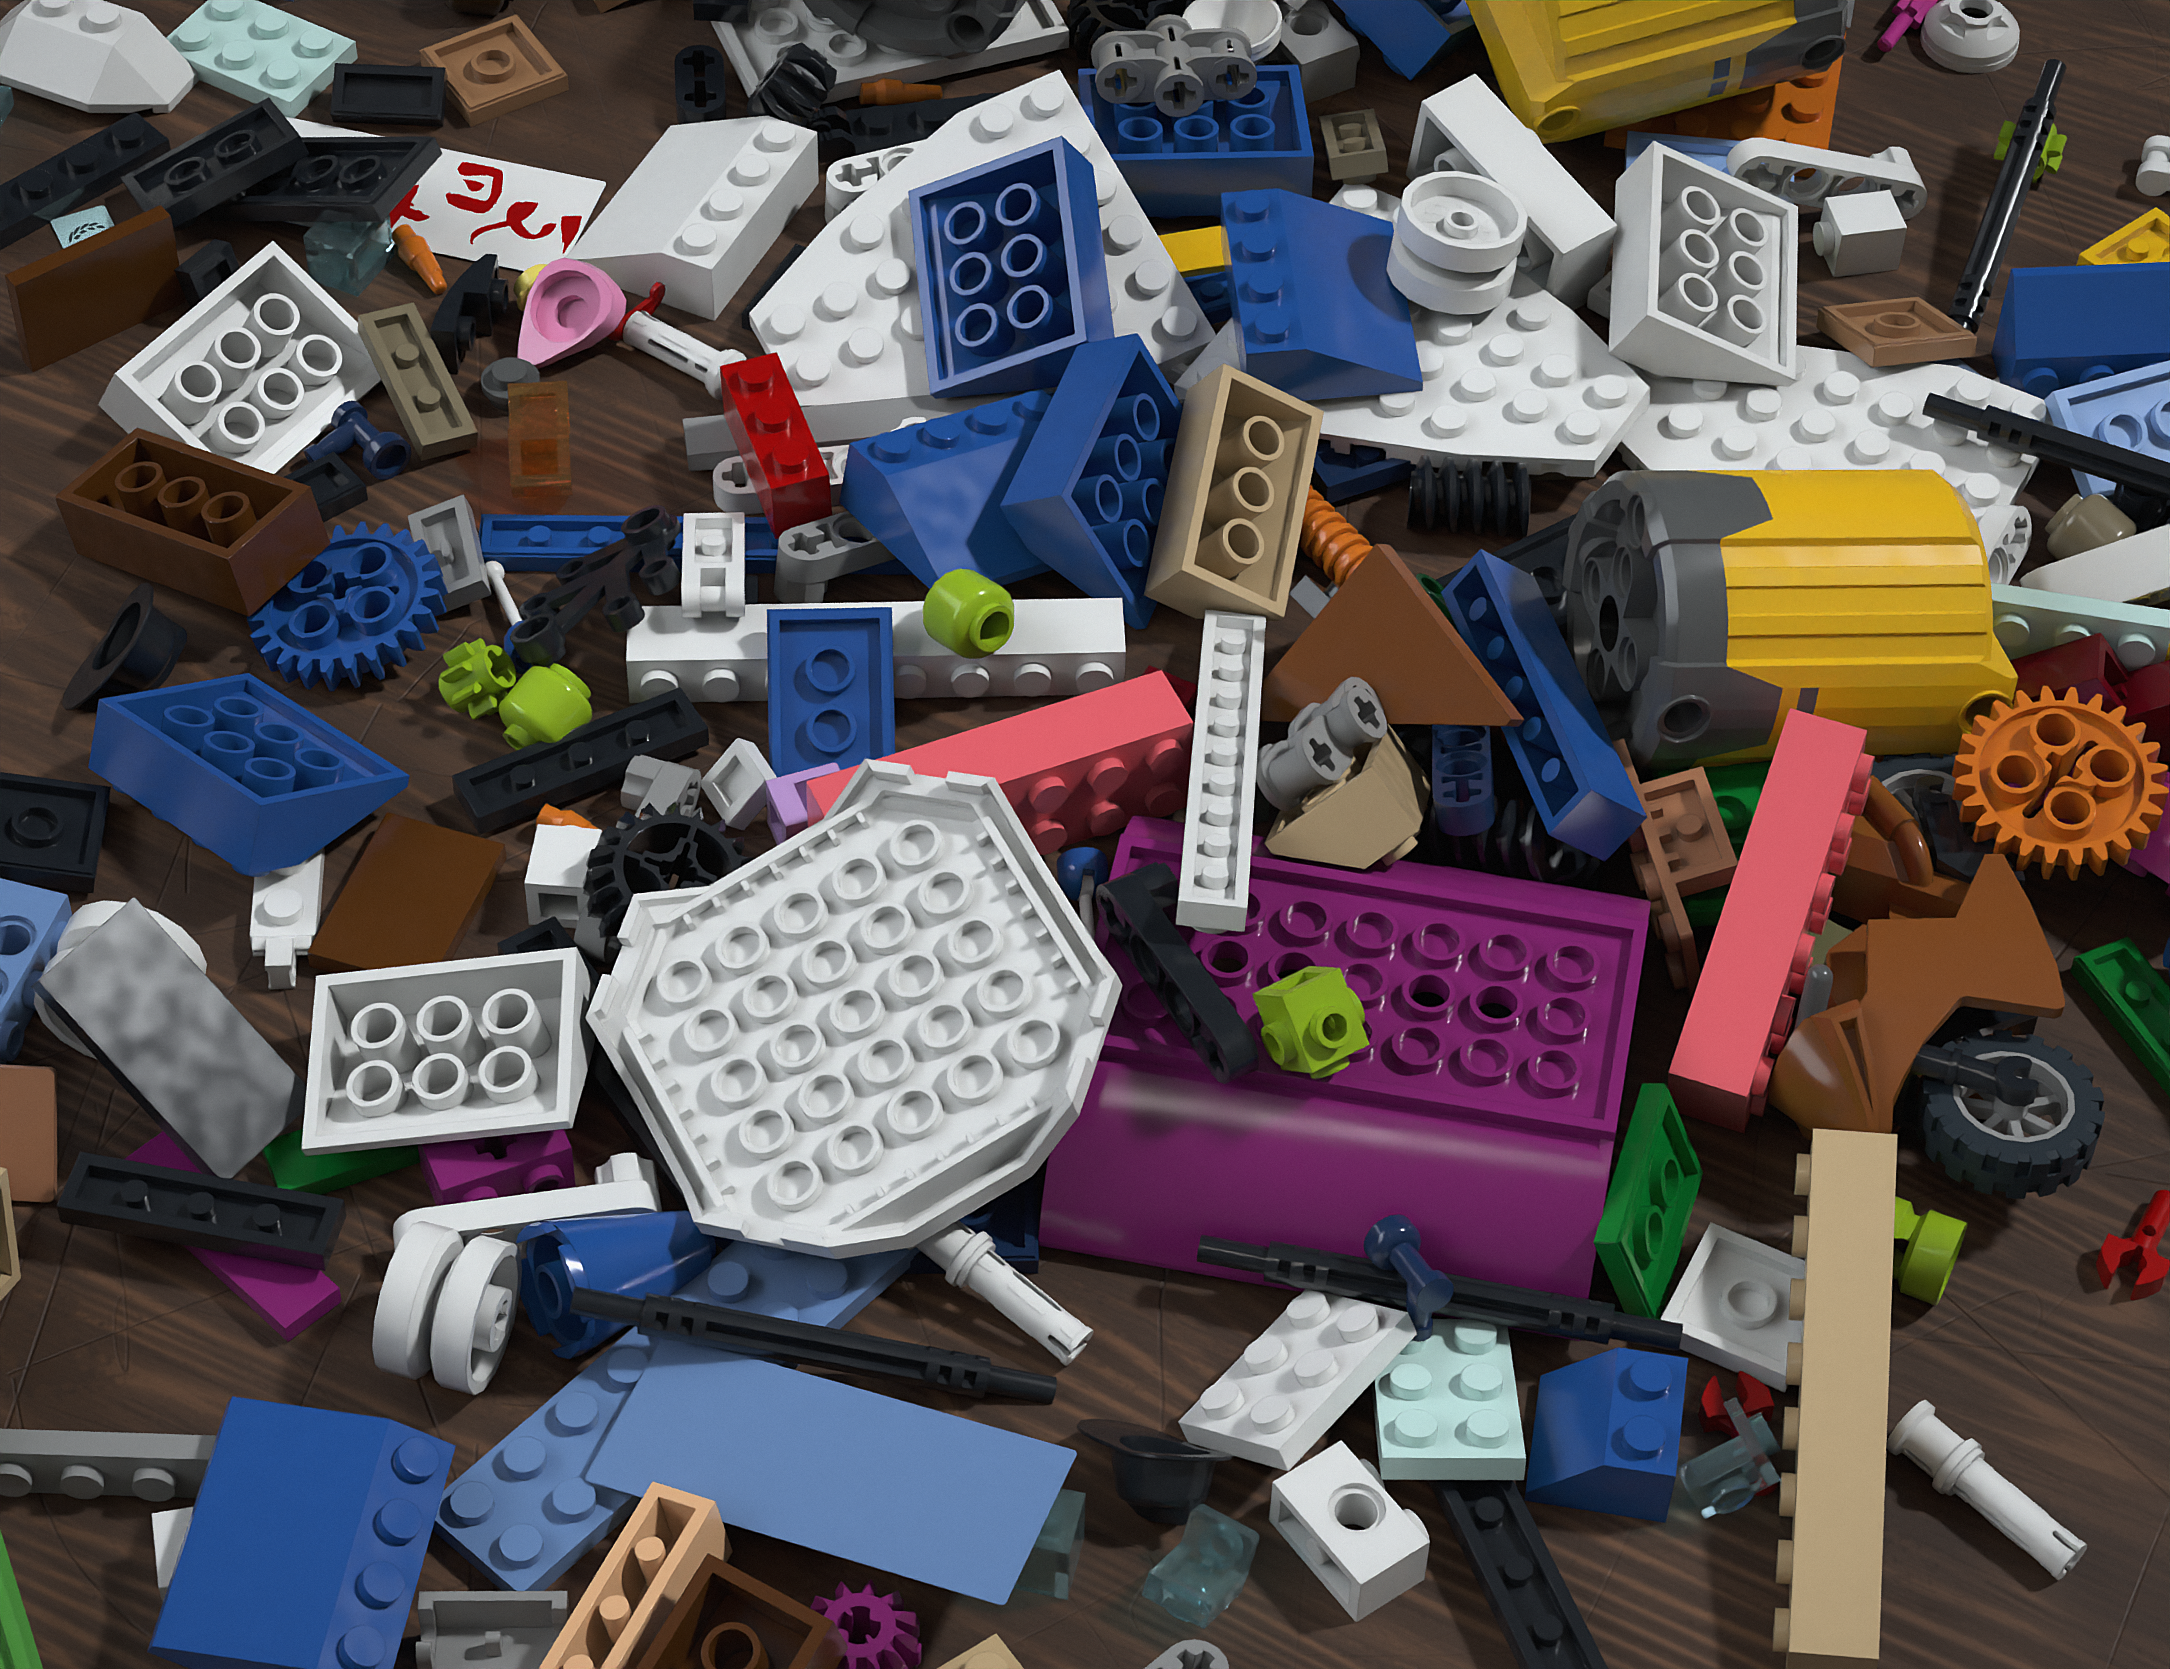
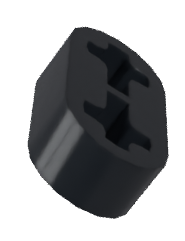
(699, 89)

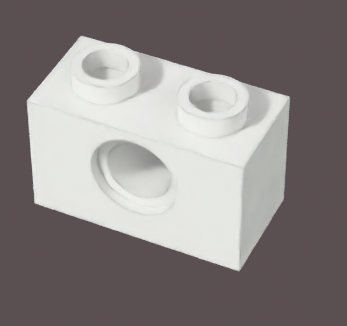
(1356, 1566)

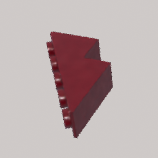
(2095, 669)

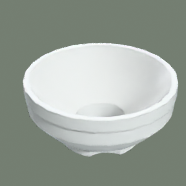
(1256, 18)
(1970, 42)

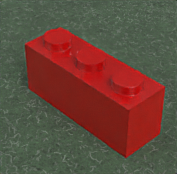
(775, 443)

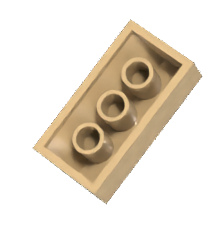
(1234, 498)
(1363, 814)

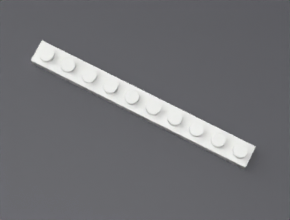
(1222, 775)

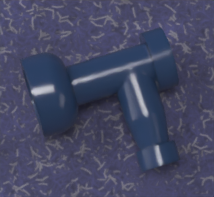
(383, 454)
(1395, 1245)

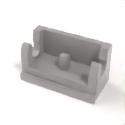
(489, 1628)

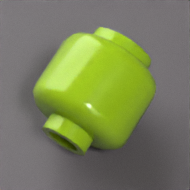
(968, 614)
(544, 706)

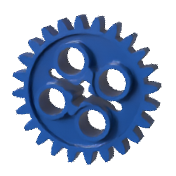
(352, 609)

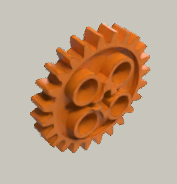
(2013, 750)

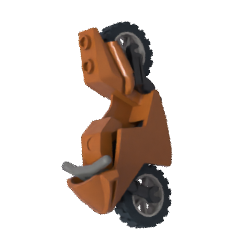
(1926, 999)

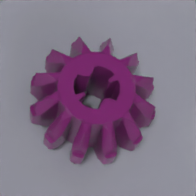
(873, 1628)

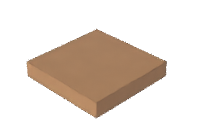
(496, 70)
(1896, 331)

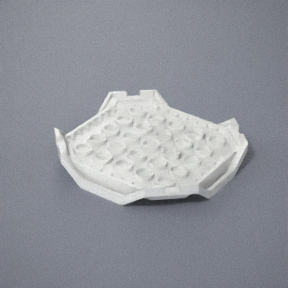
(860, 1020)

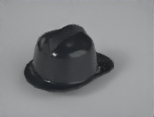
(133, 654)
(1155, 1471)

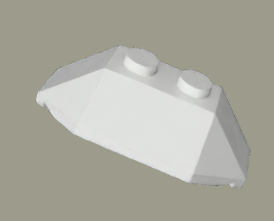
(92, 57)

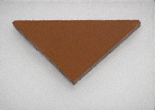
(1397, 642)

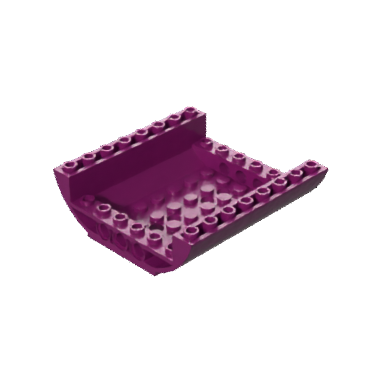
(1449, 1116)

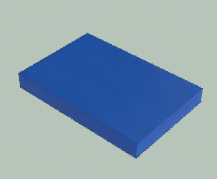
(829, 687)

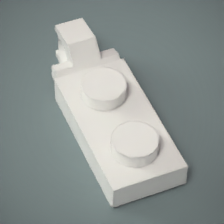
(286, 917)

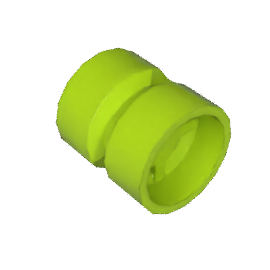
(1930, 1252)

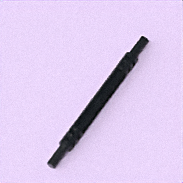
(2007, 200)
(2055, 444)
(1471, 1298)
(812, 1345)

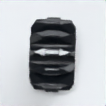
(793, 86)

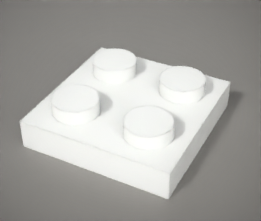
(1738, 1305)

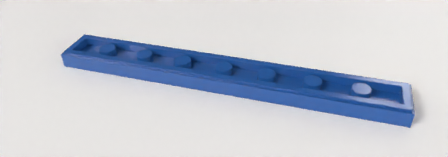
(552, 540)

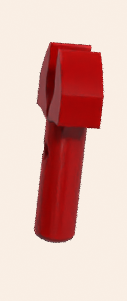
(2141, 1249)
(1752, 1395)

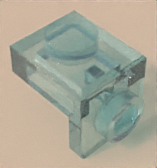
(1735, 1470)
(1204, 1568)

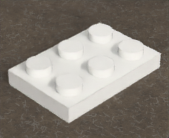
(1297, 1378)

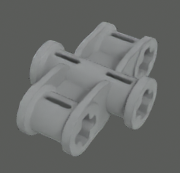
(1156, 66)
(1320, 743)

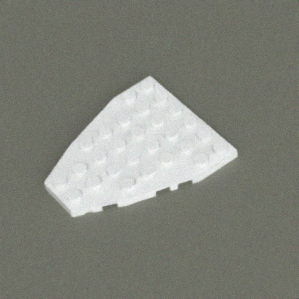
(851, 301)
(1496, 383)
(1834, 419)

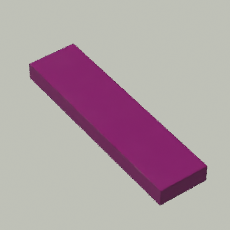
(278, 1292)

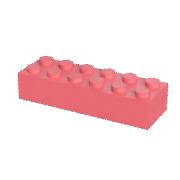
(1067, 765)
(1767, 920)

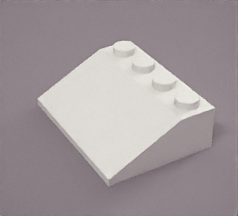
(703, 210)
(1702, 273)
(248, 368)
(447, 1051)

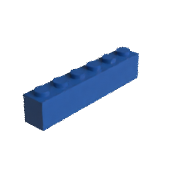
(1562, 740)

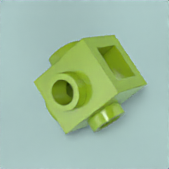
(1311, 1021)

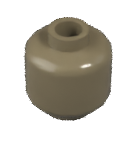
(2086, 526)

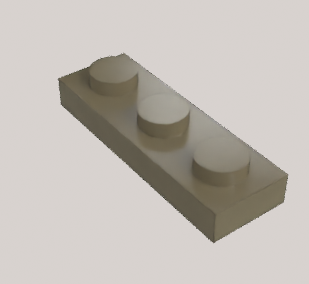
(1353, 146)
(417, 381)

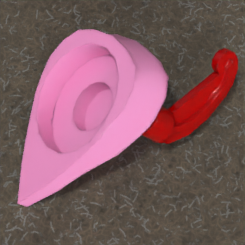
(573, 310)

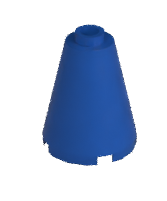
(609, 1255)

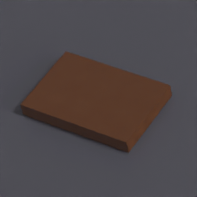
(95, 288)
(407, 898)

